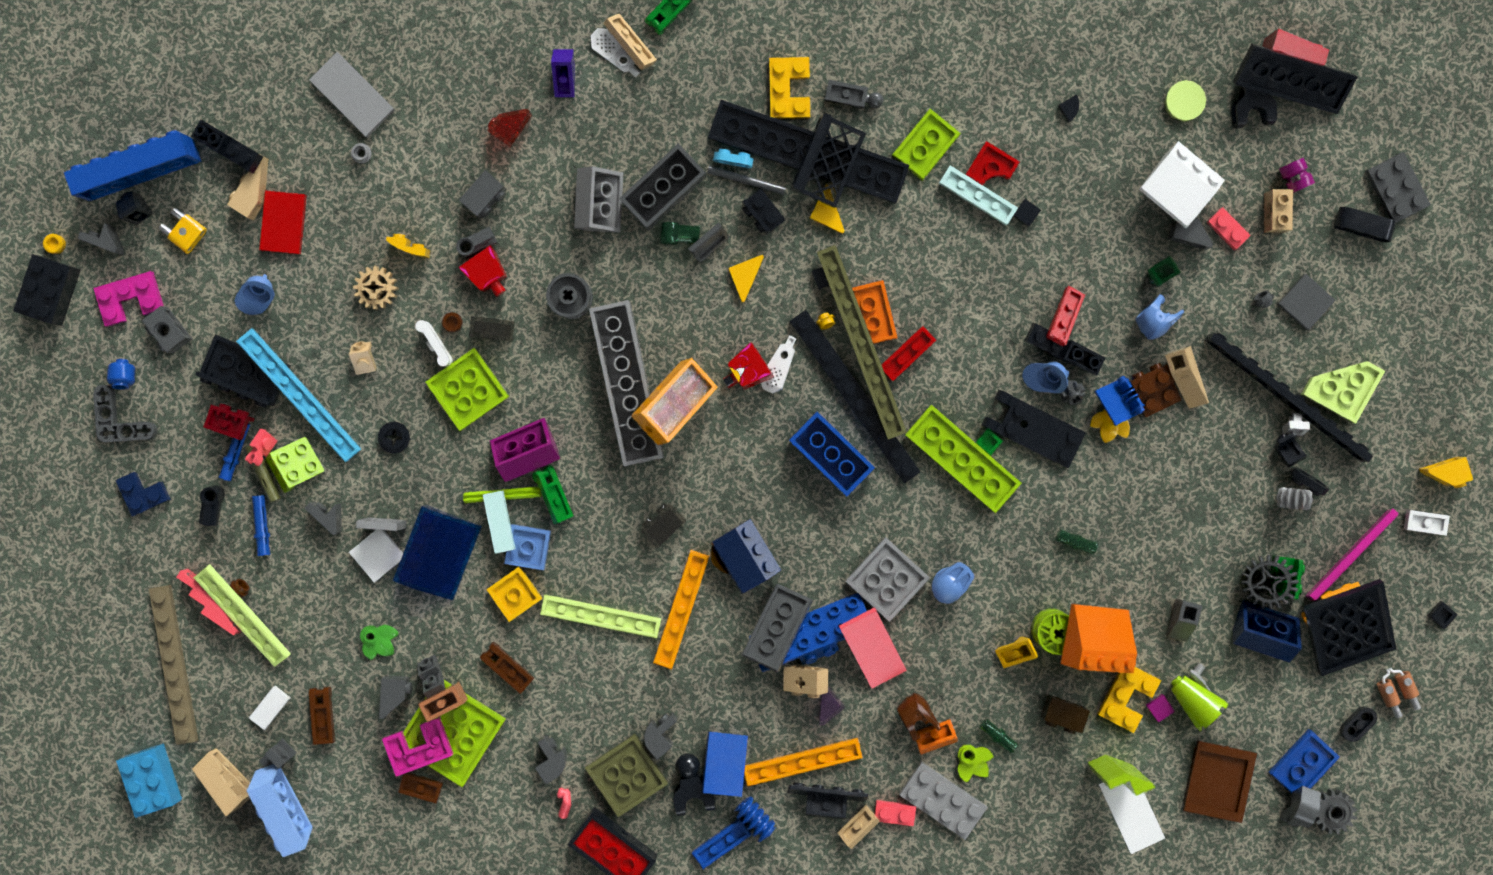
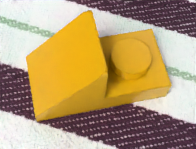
(1016, 652)

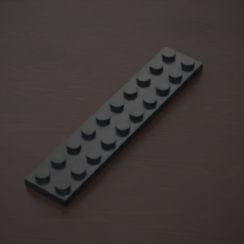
(787, 144)

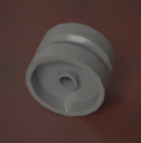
(560, 288)

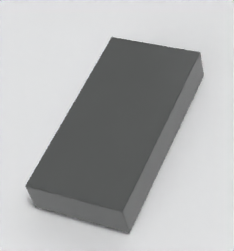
(709, 242)

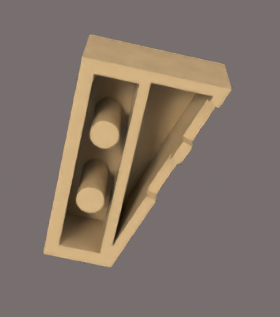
(222, 781)

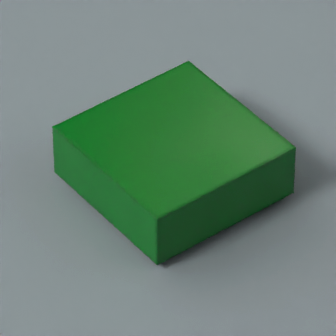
(989, 441)

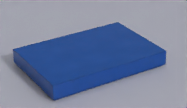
(1304, 762)
(724, 764)

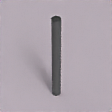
(746, 180)

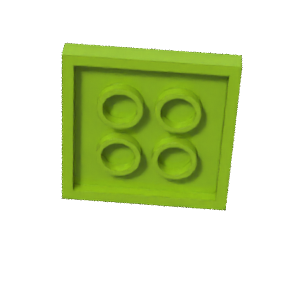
(467, 389)

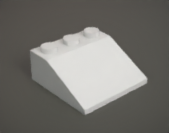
(1181, 184)

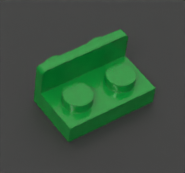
(1298, 567)

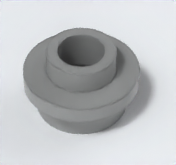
(355, 153)

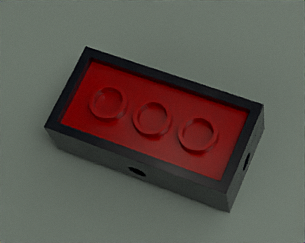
(611, 846)

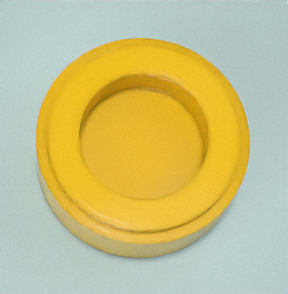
(54, 244)

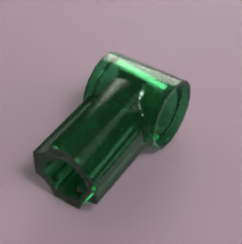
(674, 233)

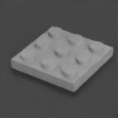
(887, 579)

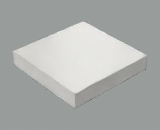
(377, 554)

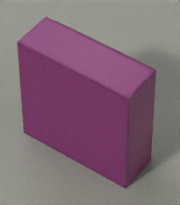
(1160, 708)

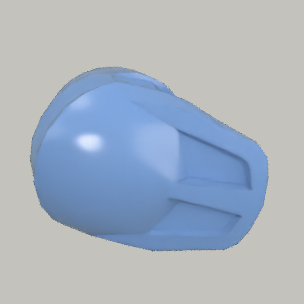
(1153, 321)
(952, 582)

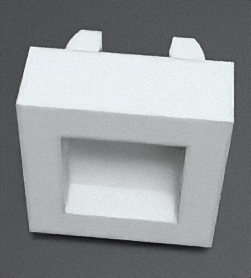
(1296, 425)

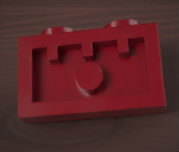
(226, 421)

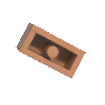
(443, 702)

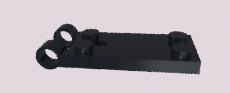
(1043, 432)

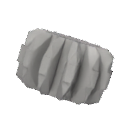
(1294, 498)

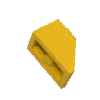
(1450, 472)

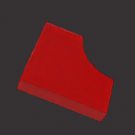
(991, 163)

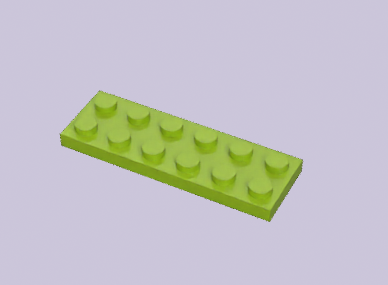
(963, 458)

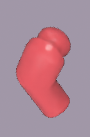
(565, 807)

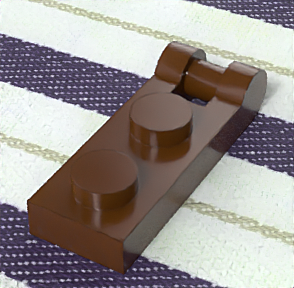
(507, 668)
(321, 716)

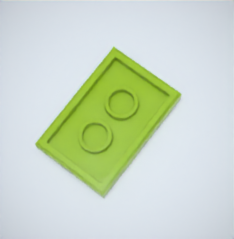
(926, 144)

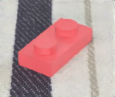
(1228, 228)
(895, 812)

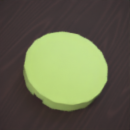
(1185, 100)

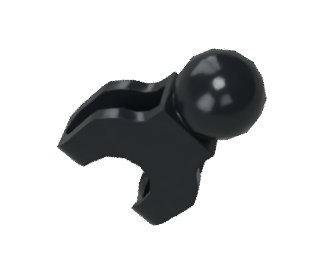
(1253, 99)
(690, 784)

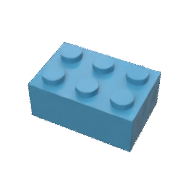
(149, 780)

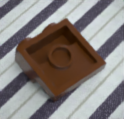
(1155, 389)

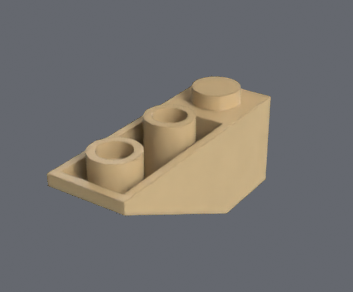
(250, 194)
(1187, 376)

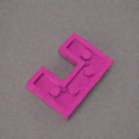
(112, 294)
(406, 760)

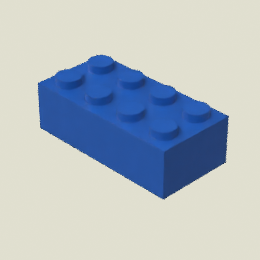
(831, 453)

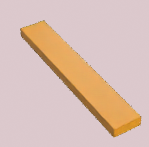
(681, 609)
(802, 762)

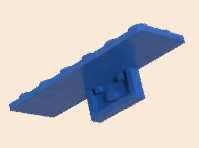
(821, 630)

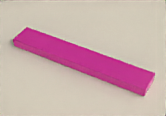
(1352, 554)

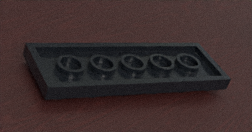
(1294, 78)

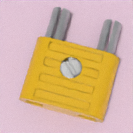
(185, 233)

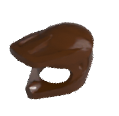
(915, 709)

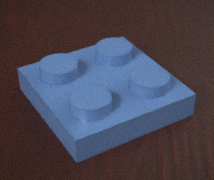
(530, 547)

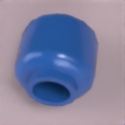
(121, 374)

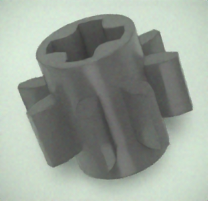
(1074, 393)

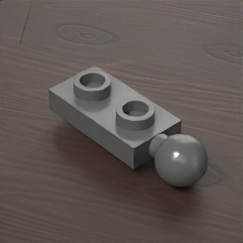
(852, 95)

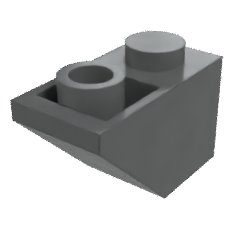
(1183, 619)

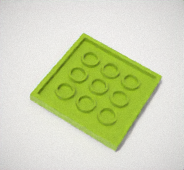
(469, 731)

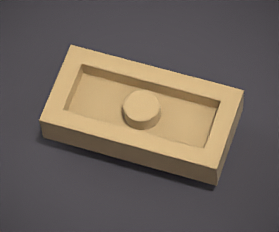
(858, 827)

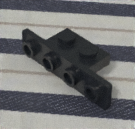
(827, 802)

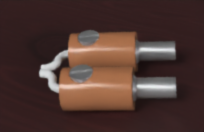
(1406, 686)

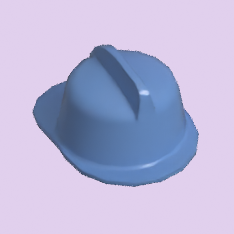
(255, 295)
(1046, 377)

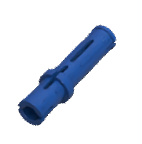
(232, 457)
(261, 529)

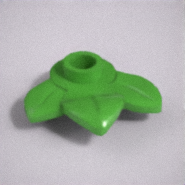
(380, 643)

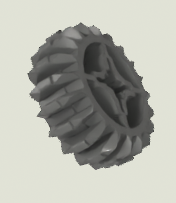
(1265, 571)

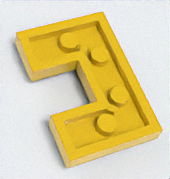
(781, 104)
(1115, 702)

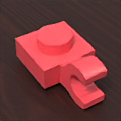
(262, 446)

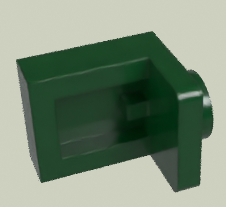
(1163, 271)

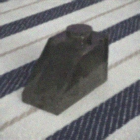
(491, 328)

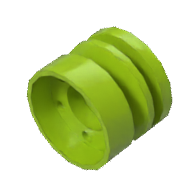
(1043, 630)

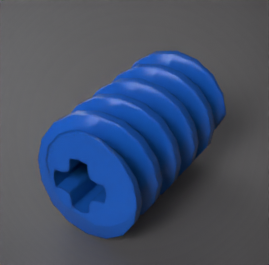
(755, 818)

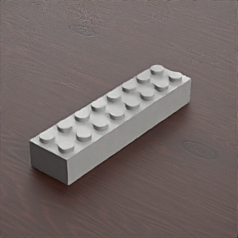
(624, 379)

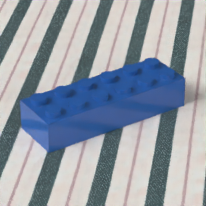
(132, 166)

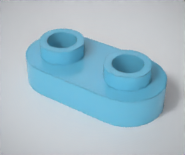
(739, 160)

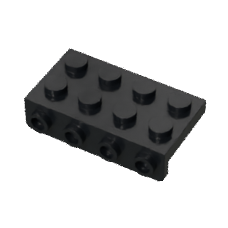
(236, 371)

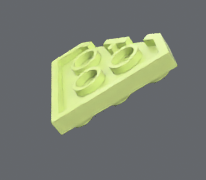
(1345, 389)

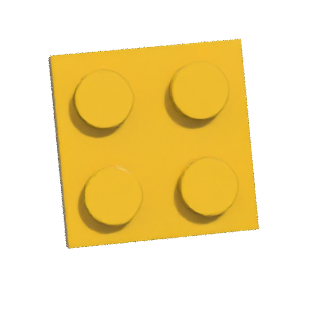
(514, 593)

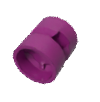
(1294, 168)

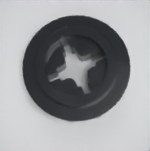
(387, 443)

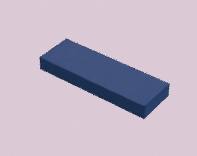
(721, 843)

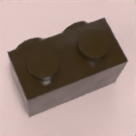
(1065, 714)

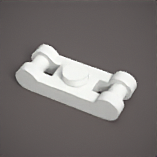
(434, 343)

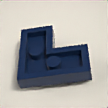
(140, 499)

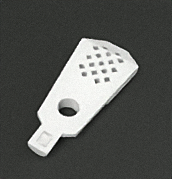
(615, 54)
(780, 364)

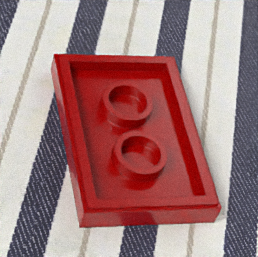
(283, 222)

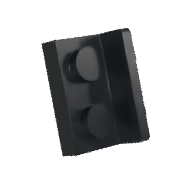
(763, 211)

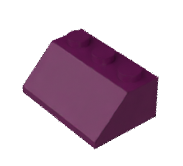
(524, 450)

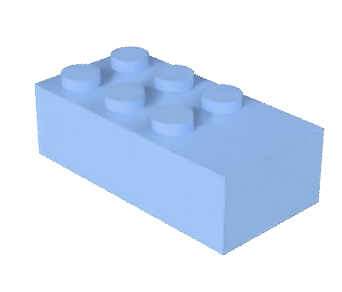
(279, 810)

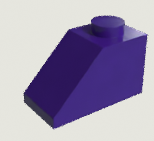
(563, 72)

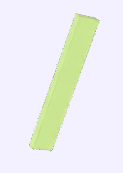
(242, 615)
(600, 616)

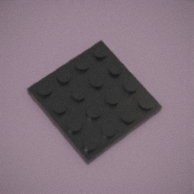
(1350, 627)

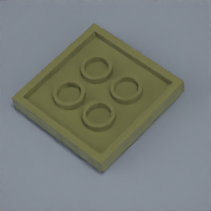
(626, 775)

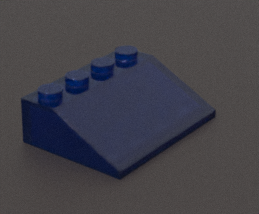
(437, 552)

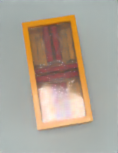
(674, 401)

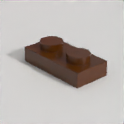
(420, 787)

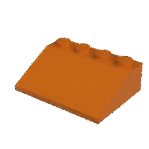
(1099, 640)

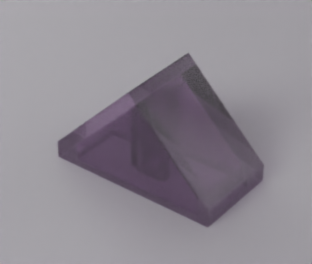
(829, 706)

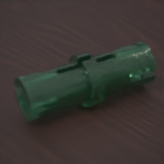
(1076, 541)
(998, 736)

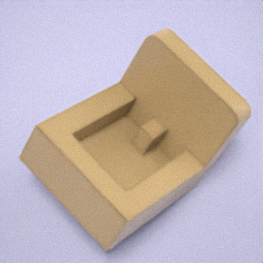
(362, 358)

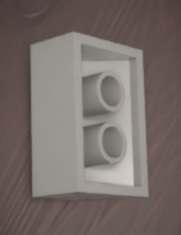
(598, 199)

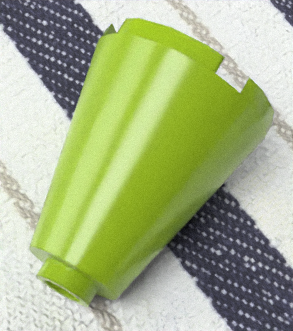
(1198, 702)

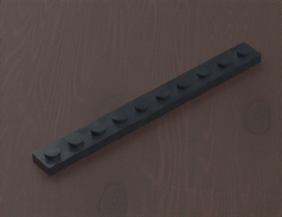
(853, 395)
(1295, 401)

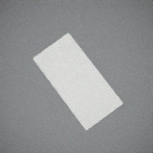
(1133, 817)

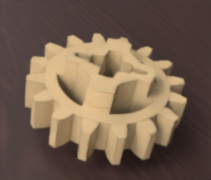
(375, 279)

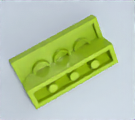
(1117, 772)

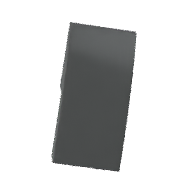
(431, 676)

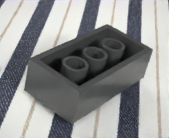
(663, 187)

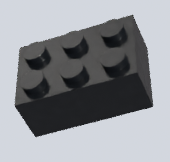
(47, 290)

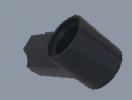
(211, 508)

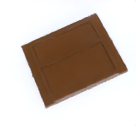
(1219, 781)

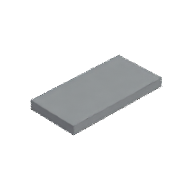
(352, 94)

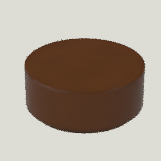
(452, 322)

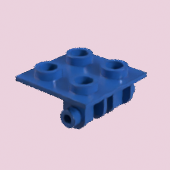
(1120, 401)

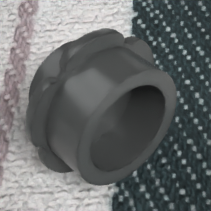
(1264, 299)

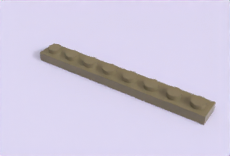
(173, 664)

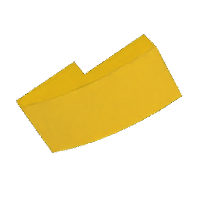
(404, 244)

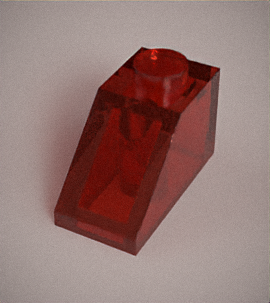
(509, 125)

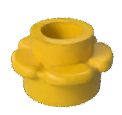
(825, 321)

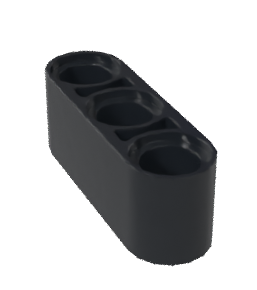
(1365, 224)

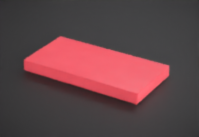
(872, 648)

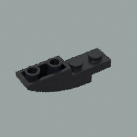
(227, 146)
(1070, 353)

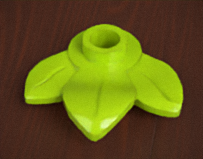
(975, 764)

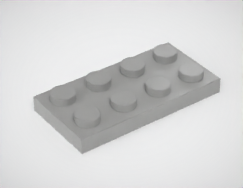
(943, 800)

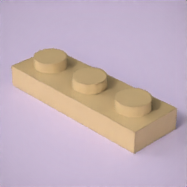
(630, 41)

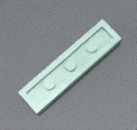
(978, 195)

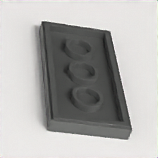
(777, 628)

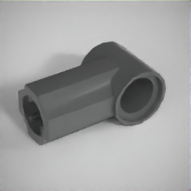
(478, 242)

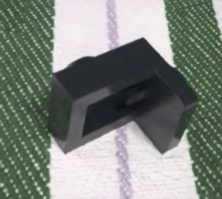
(1289, 449)

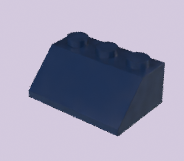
(746, 556)
(1267, 631)

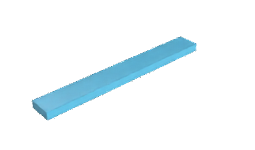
(298, 395)

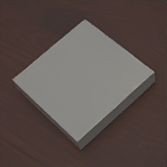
(381, 524)

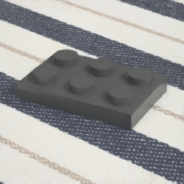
(1398, 187)

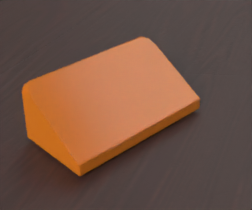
(932, 739)

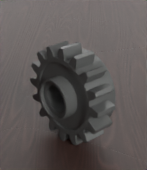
(1342, 815)

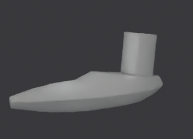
(1195, 675)

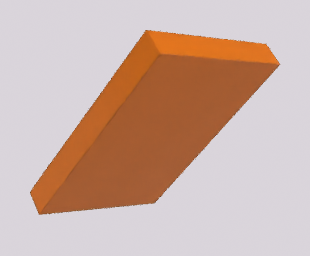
(876, 311)

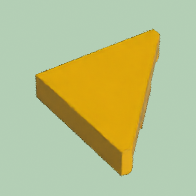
(826, 214)
(744, 275)

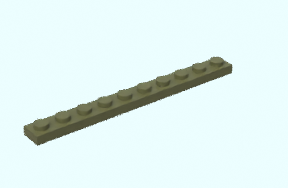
(861, 342)

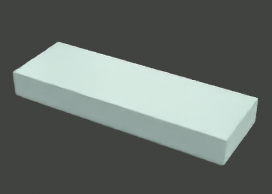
(499, 522)

